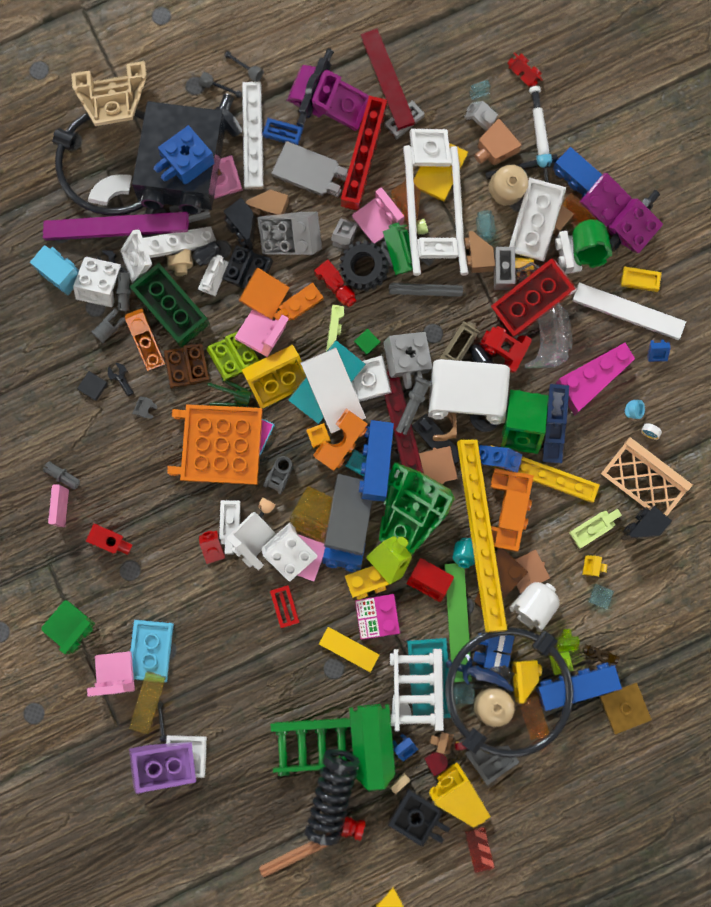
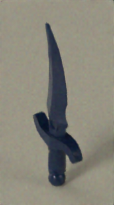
(480, 674)

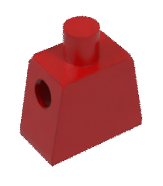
(99, 537)

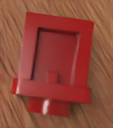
(211, 546)

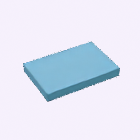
(151, 648)

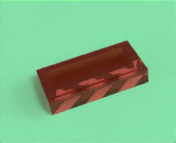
(479, 849)

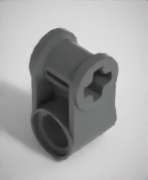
(278, 475)

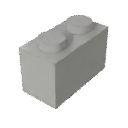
(504, 268)

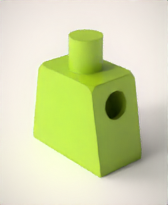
(391, 558)

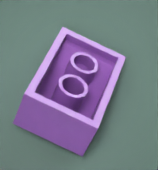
(162, 766)

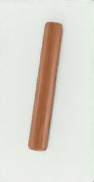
(290, 858)

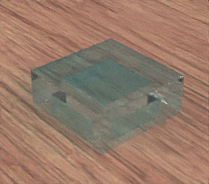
(479, 89)
(600, 596)

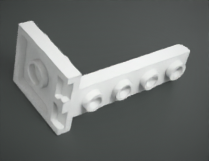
(139, 250)

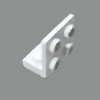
(96, 281)
(288, 552)

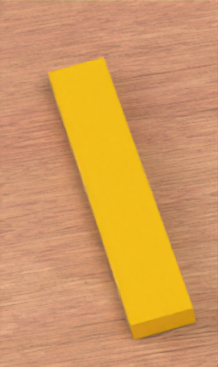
(558, 480)

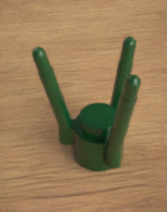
(241, 395)

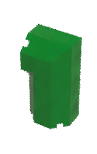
(372, 745)

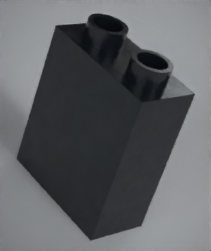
(161, 124)

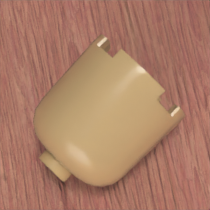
(508, 184)
(494, 706)

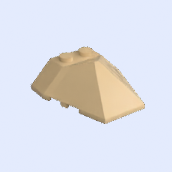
(112, 98)

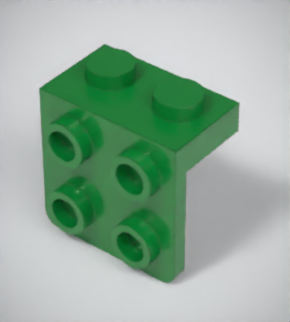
(68, 627)

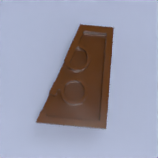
(509, 573)

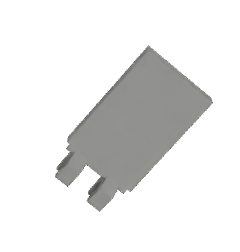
(308, 170)

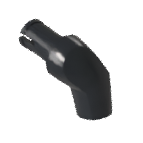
(231, 124)

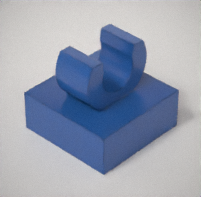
(658, 351)
(405, 748)

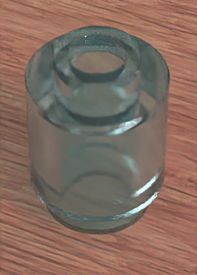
(485, 224)

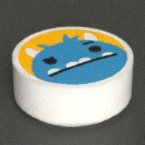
(651, 431)

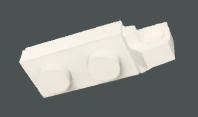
(228, 522)

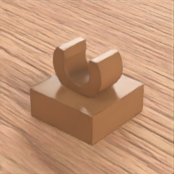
(443, 742)

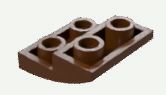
(186, 365)

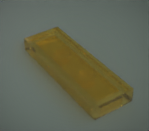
(147, 702)

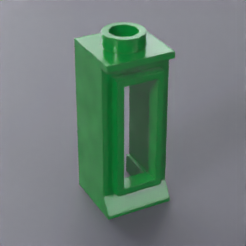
(399, 248)

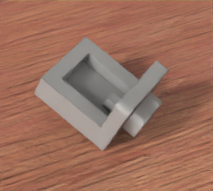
(481, 114)

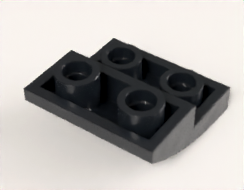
(243, 265)

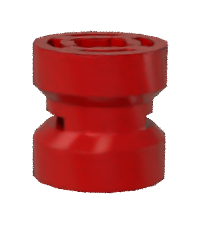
(353, 828)

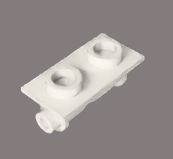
(213, 275)

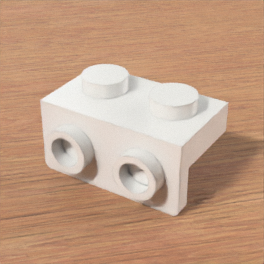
(566, 260)

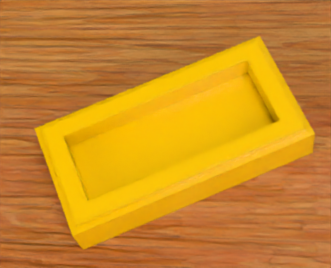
(641, 279)

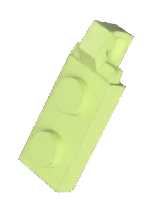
(334, 328)
(594, 528)

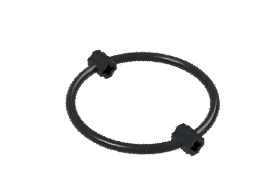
(66, 140)
(474, 739)

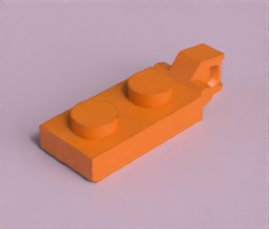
(299, 303)

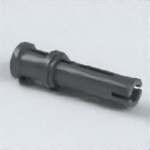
(416, 396)

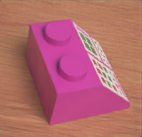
(377, 616)

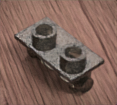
(501, 670)

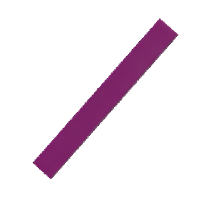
(115, 226)

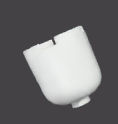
(536, 605)

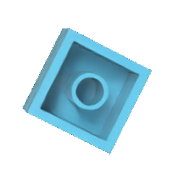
(55, 268)

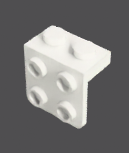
(250, 538)

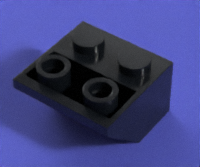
(242, 222)
(649, 524)

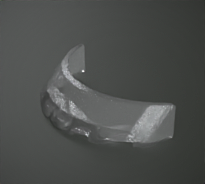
(554, 331)

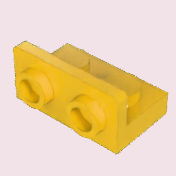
(365, 581)

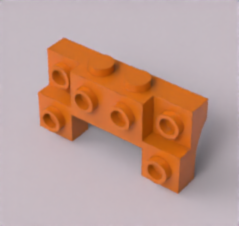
(514, 507)

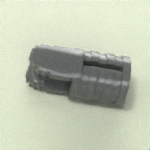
(105, 329)

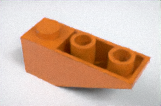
(144, 339)

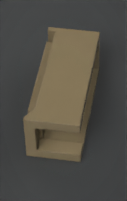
(471, 329)

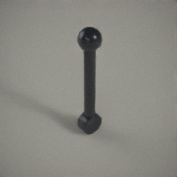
(163, 737)

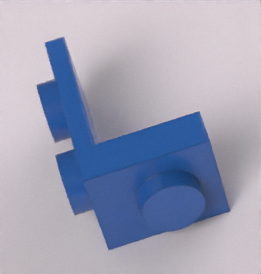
(500, 457)

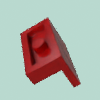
(430, 580)

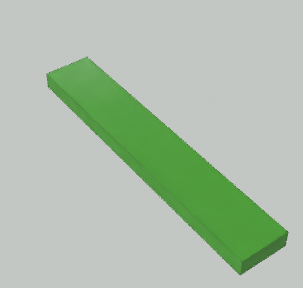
(457, 615)

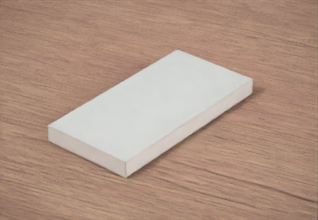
(537, 219)
(331, 387)

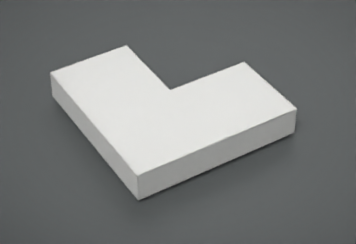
(199, 746)

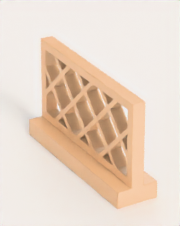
(656, 465)

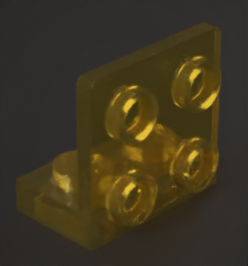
(312, 514)

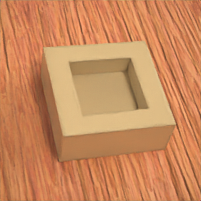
(399, 783)

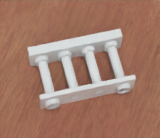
(435, 698)

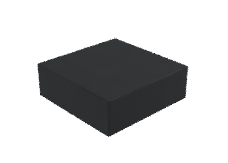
(92, 386)

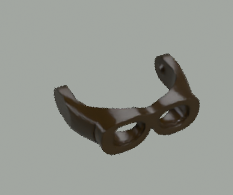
(611, 657)

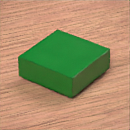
(367, 342)

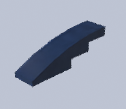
(555, 423)

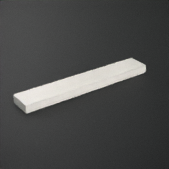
(252, 135)
(629, 311)

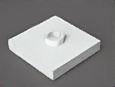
(372, 380)

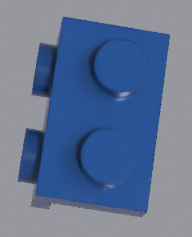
(336, 558)

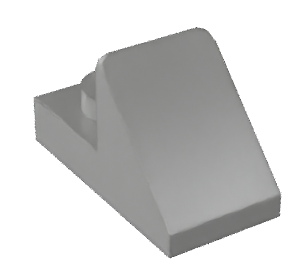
(344, 234)

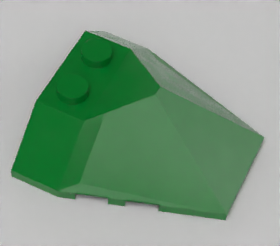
(413, 506)

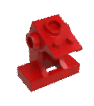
(494, 339)

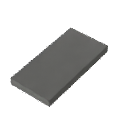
(347, 517)

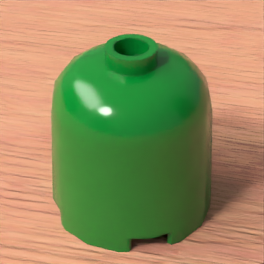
(591, 243)

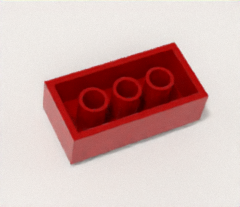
(534, 297)

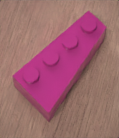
(595, 376)

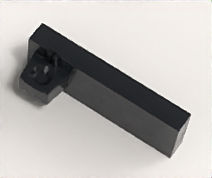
(427, 429)

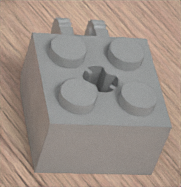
(404, 365)

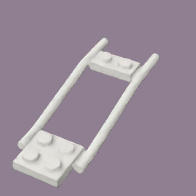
(432, 148)

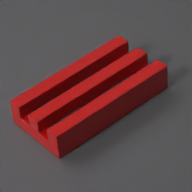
(289, 622)

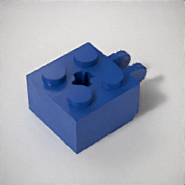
(184, 155)

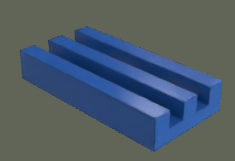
(297, 137)

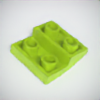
(231, 356)

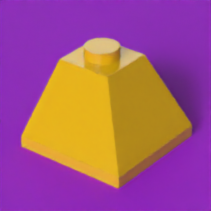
(525, 678)

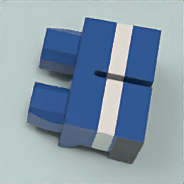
(493, 659)

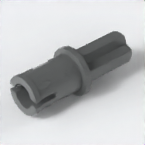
(61, 475)

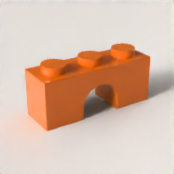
(333, 454)

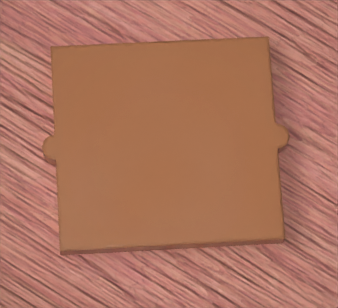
(439, 464)
(535, 569)

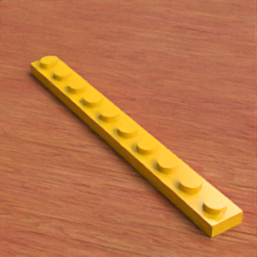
(481, 536)

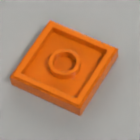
(264, 293)

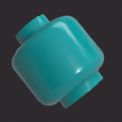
(463, 553)

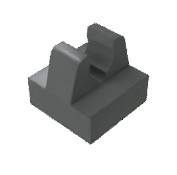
(142, 407)

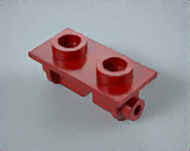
(520, 64)

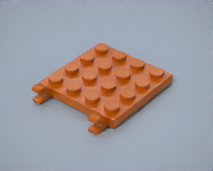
(219, 444)

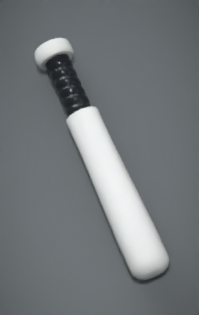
(541, 136)

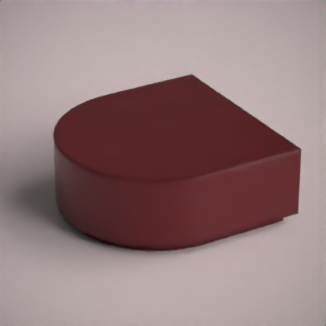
(437, 762)

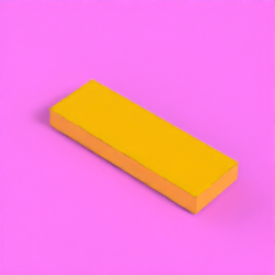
(349, 649)

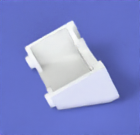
(469, 389)

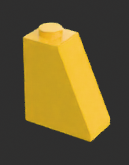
(458, 796)

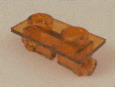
(573, 204)
(534, 718)

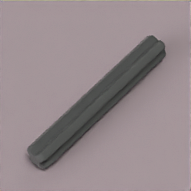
(426, 289)

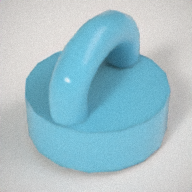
(635, 409)

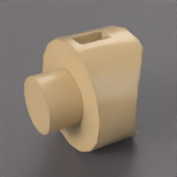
(180, 262)

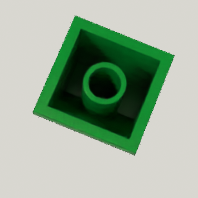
(524, 421)

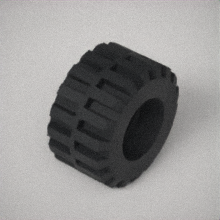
(356, 252)

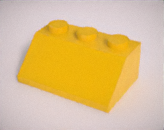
(275, 376)

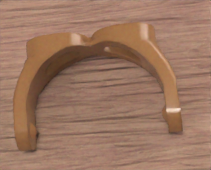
(452, 434)

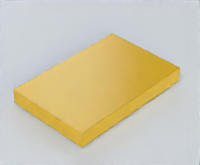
(438, 179)

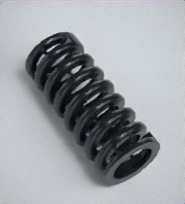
(332, 766)

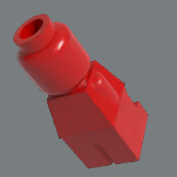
(335, 283)

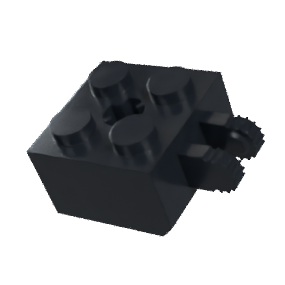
(429, 817)

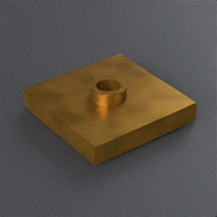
(625, 708)

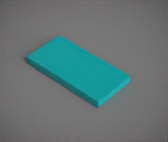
(304, 397)
(424, 647)

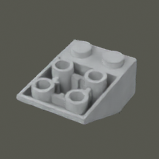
(290, 233)

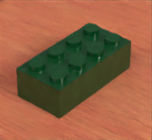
(170, 305)

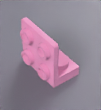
(377, 216)
(261, 332)
(113, 674)

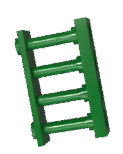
(301, 728)

